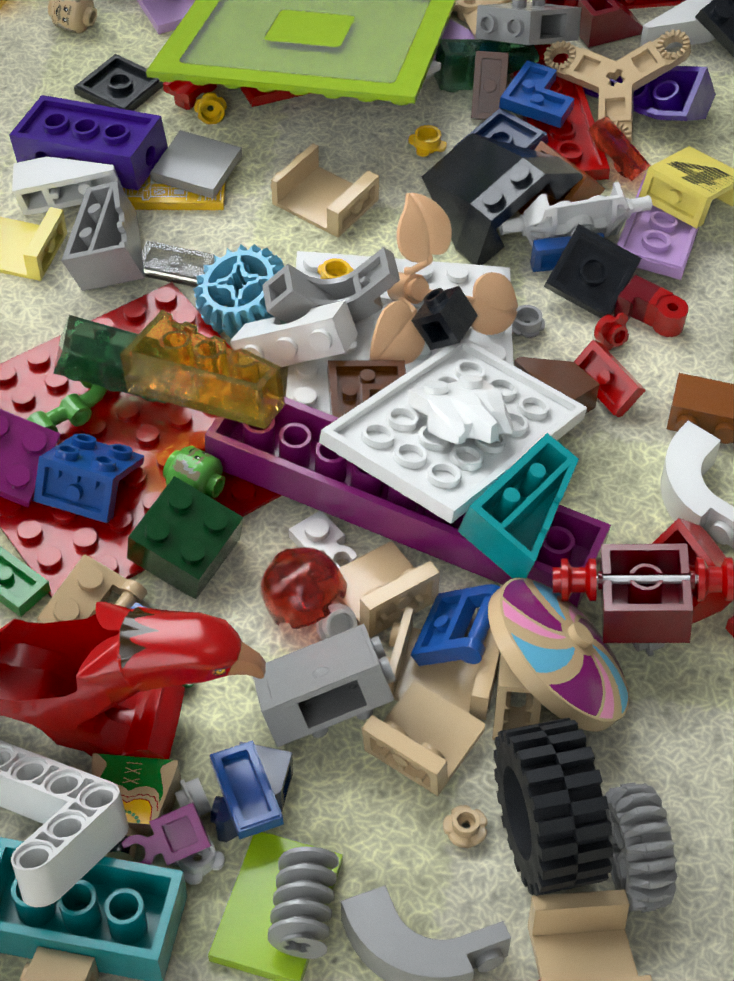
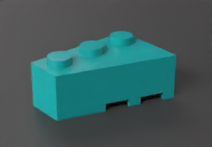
(520, 506)

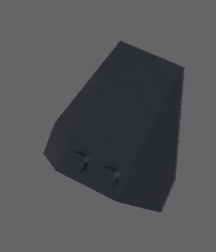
(486, 184)

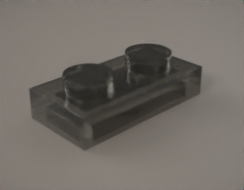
(174, 263)

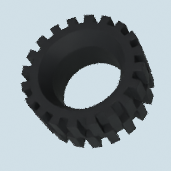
(553, 806)

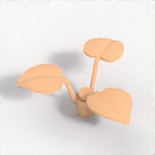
(420, 233)

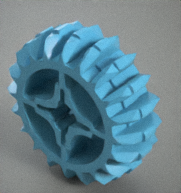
(238, 283)

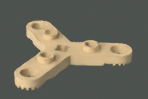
(635, 68)

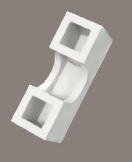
(317, 335)

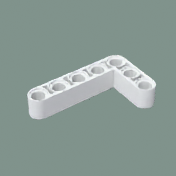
(79, 819)

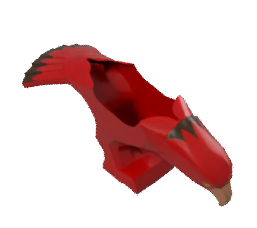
(116, 675)

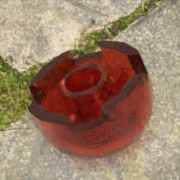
(301, 586)

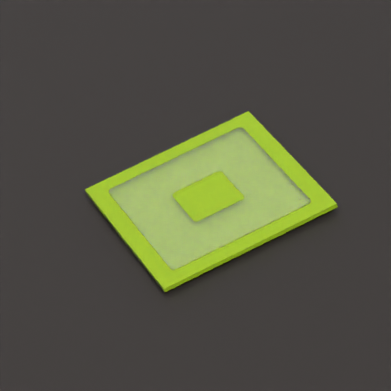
(308, 46)

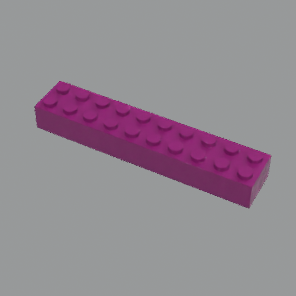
(296, 465)

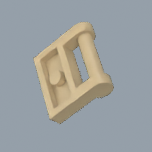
(84, 587)

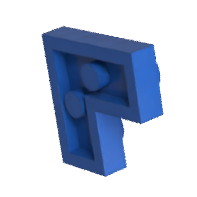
(531, 96)

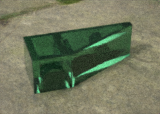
(458, 60)

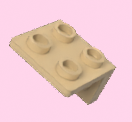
(385, 584)
(423, 737)

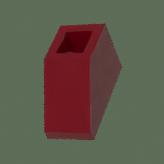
(606, 22)

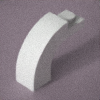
(683, 488)

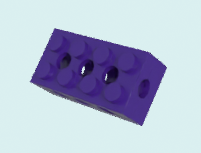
(92, 134)

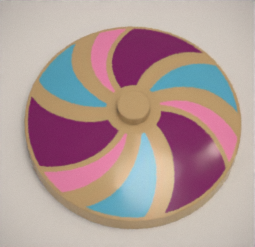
(558, 654)

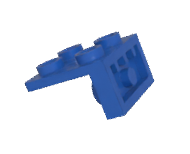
(84, 476)

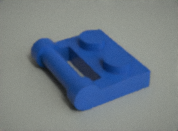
(447, 622)

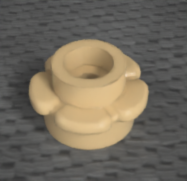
(461, 836)

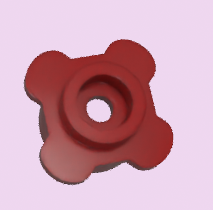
(612, 330)

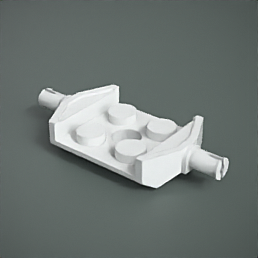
(560, 220)

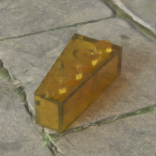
(202, 373)

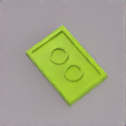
(244, 927)

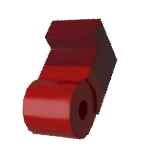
(653, 306)

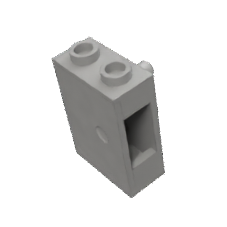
(528, 22)
(324, 685)

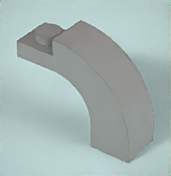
(292, 293)
(403, 955)

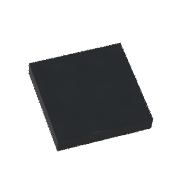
(118, 84)
(592, 272)

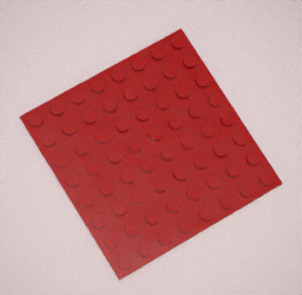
(56, 539)

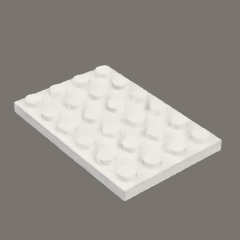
(442, 476)

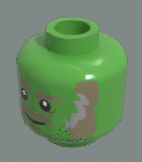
(196, 469)

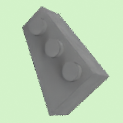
(104, 240)

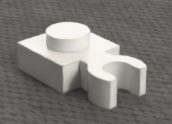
(323, 535)

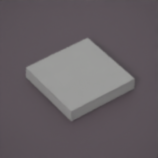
(196, 164)

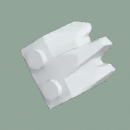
(462, 409)

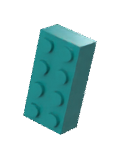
(115, 912)

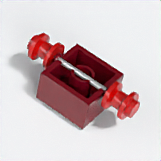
(645, 590)

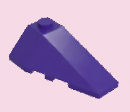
(677, 95)

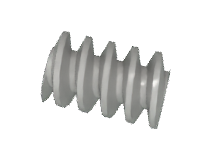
(301, 902)

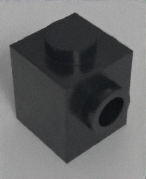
(444, 317)

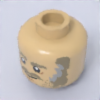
(72, 14)

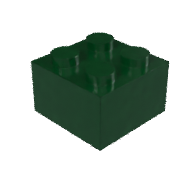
(184, 537)

